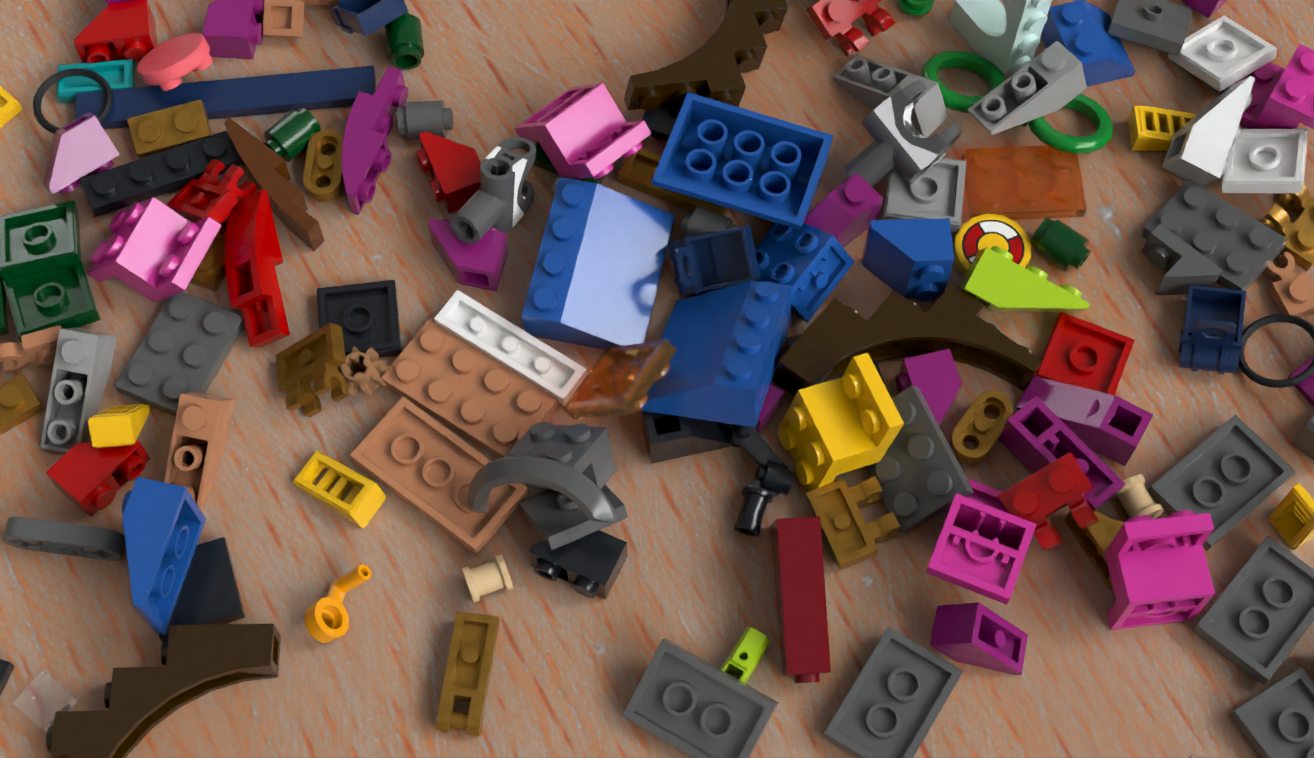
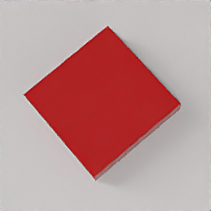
(1085, 355)

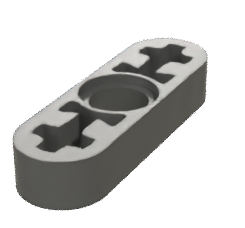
(64, 538)

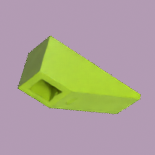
(1010, 287)

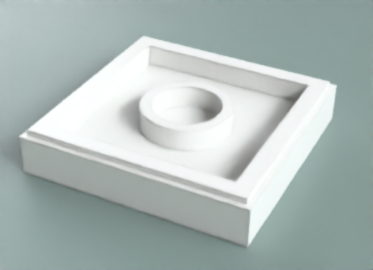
(1223, 53)
(1267, 161)

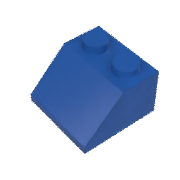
(1085, 34)
(910, 255)

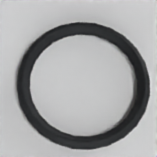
(68, 73)
(1269, 382)

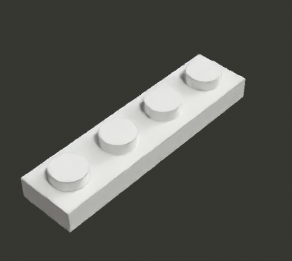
(511, 346)

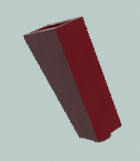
(801, 597)

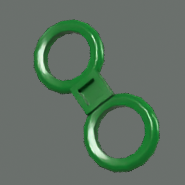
(1038, 126)

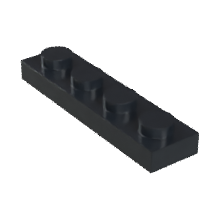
(156, 173)

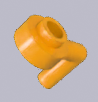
(328, 617)

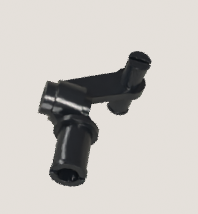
(770, 479)

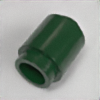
(405, 41)
(292, 133)
(1061, 244)

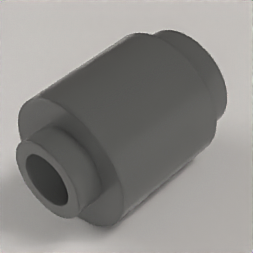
(424, 116)
(704, 221)

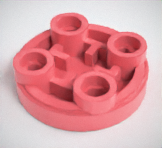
(175, 59)

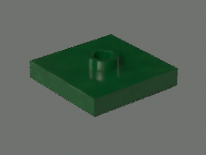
(39, 240)
(51, 299)

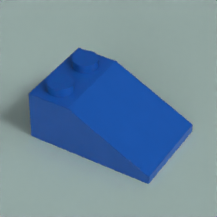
(160, 540)

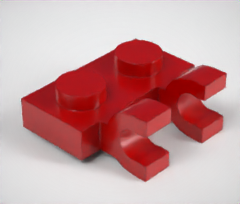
(836, 16)
(210, 197)
(1047, 492)

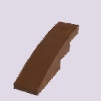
(270, 173)

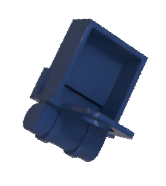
(366, 15)
(714, 260)
(1212, 329)

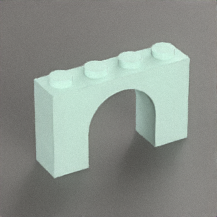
(999, 32)

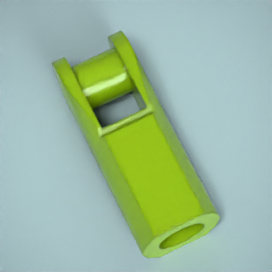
(746, 653)

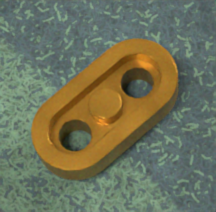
(324, 168)
(978, 428)

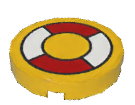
(990, 231)

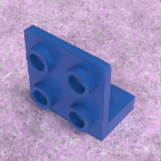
(804, 259)

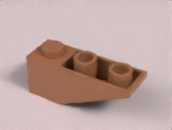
(198, 442)

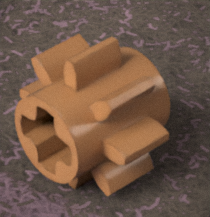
(372, 369)

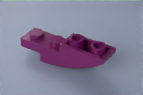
(364, 140)

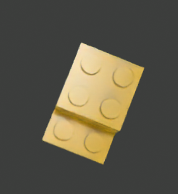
(840, 424)

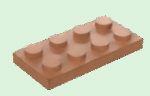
(468, 390)
(433, 473)

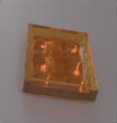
(1023, 182)
(621, 380)

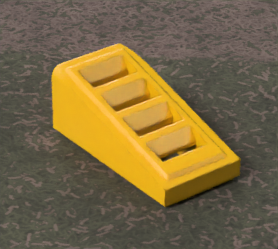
(1154, 117)
(118, 425)
(358, 505)
(1295, 517)

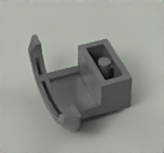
(554, 457)

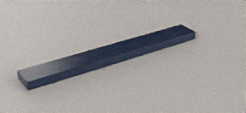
(238, 95)

